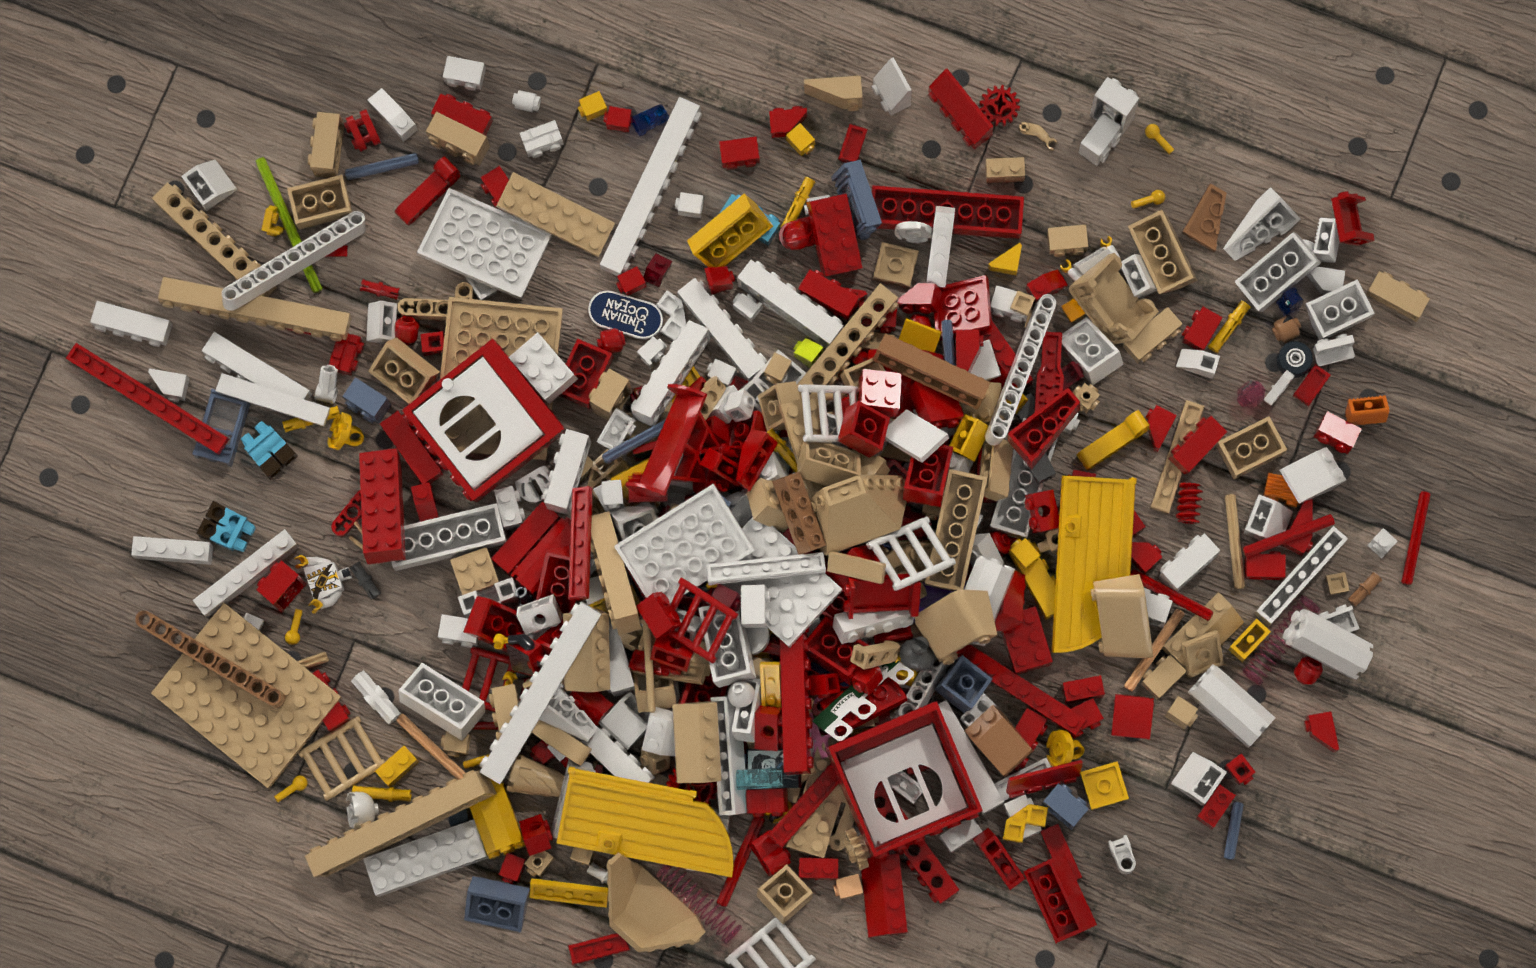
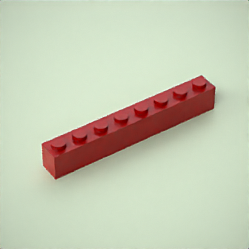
(796, 706)

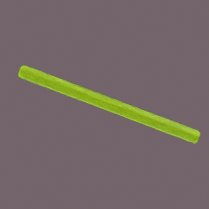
(286, 219)

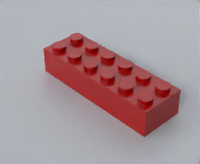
(382, 506)

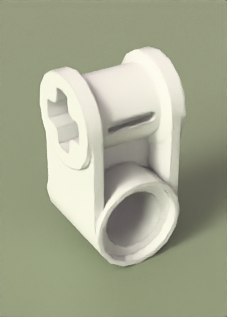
(1122, 853)

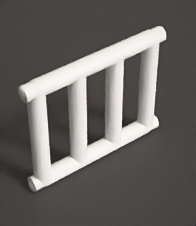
(821, 390)
(908, 531)
(763, 934)

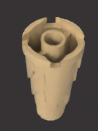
(534, 778)

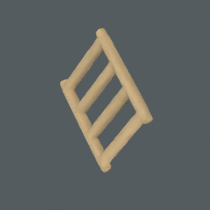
(322, 743)

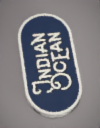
(627, 314)

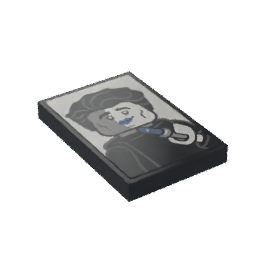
(772, 759)

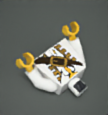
(323, 580)

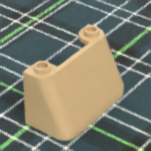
(1110, 301)
(1123, 617)
(956, 622)

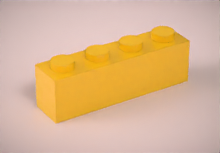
(1039, 584)

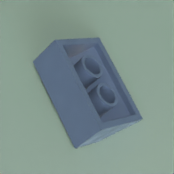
(496, 904)

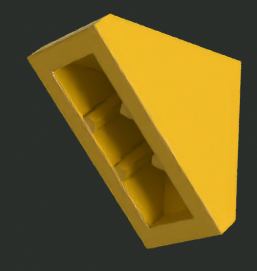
(1007, 262)

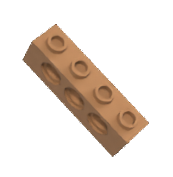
(799, 513)

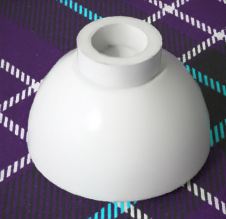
(741, 694)

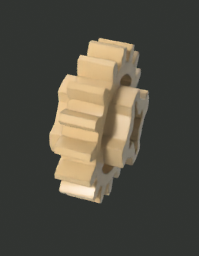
(856, 848)

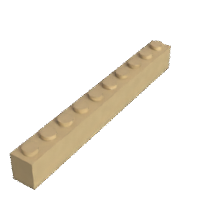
(260, 310)

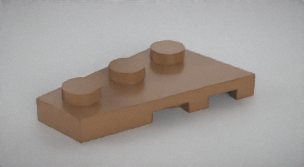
(1206, 218)

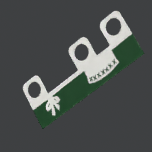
(851, 700)

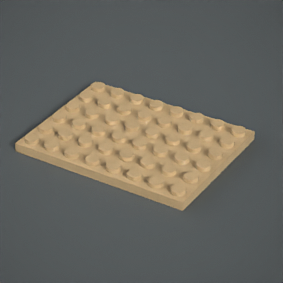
(468, 328)
(234, 720)

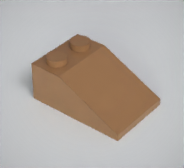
(999, 740)

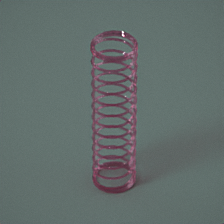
(1250, 674)
(665, 869)

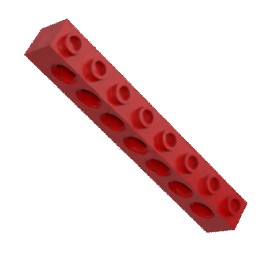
(948, 887)

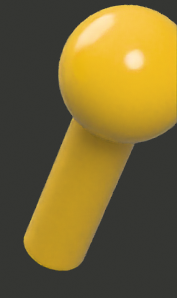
(1153, 132)
(1157, 197)
(292, 637)
(299, 783)

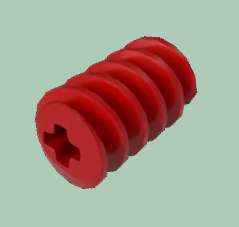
(1188, 503)

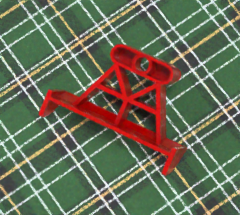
(672, 443)

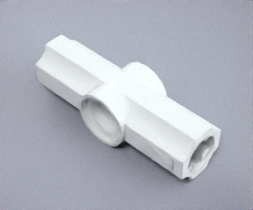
(376, 697)

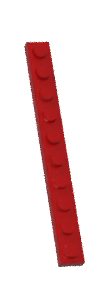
(147, 398)

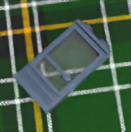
(852, 180)
(227, 417)

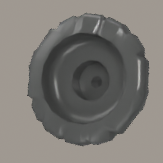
(917, 654)

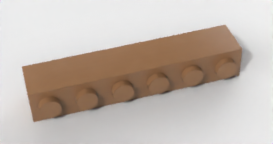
(931, 371)

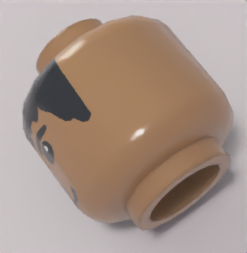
(1286, 329)

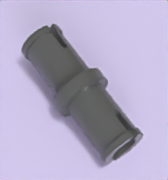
(365, 580)

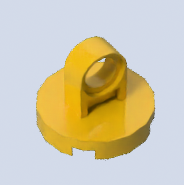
(341, 432)
(1062, 747)

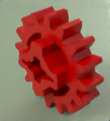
(1007, 106)

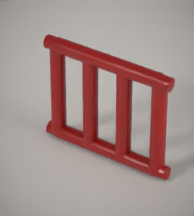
(715, 604)
(494, 658)

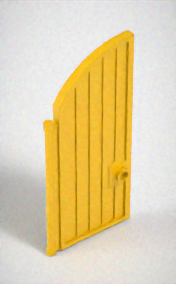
(1091, 547)
(643, 823)

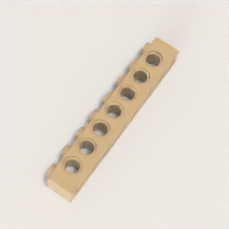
(169, 194)
(880, 295)

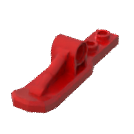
(1050, 375)

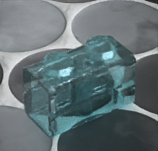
(759, 778)

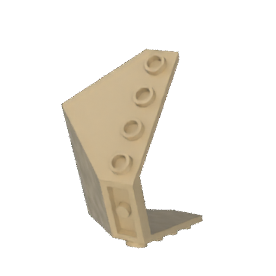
(859, 510)
(646, 910)

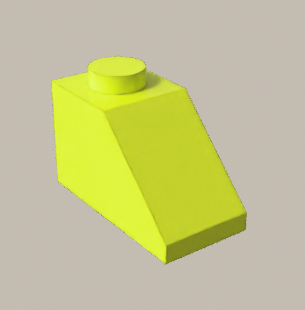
(807, 352)

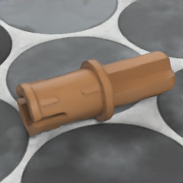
(1364, 589)

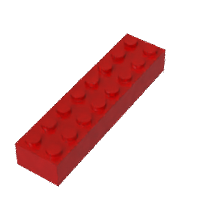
(974, 212)

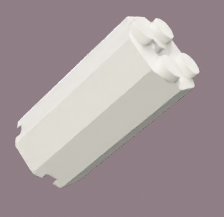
(993, 578)
(1328, 643)
(1231, 705)

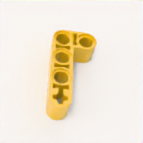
(1114, 440)

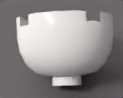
(360, 809)

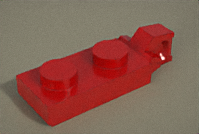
(638, 664)

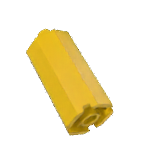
(497, 823)

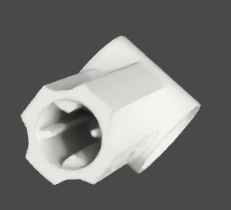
(326, 389)

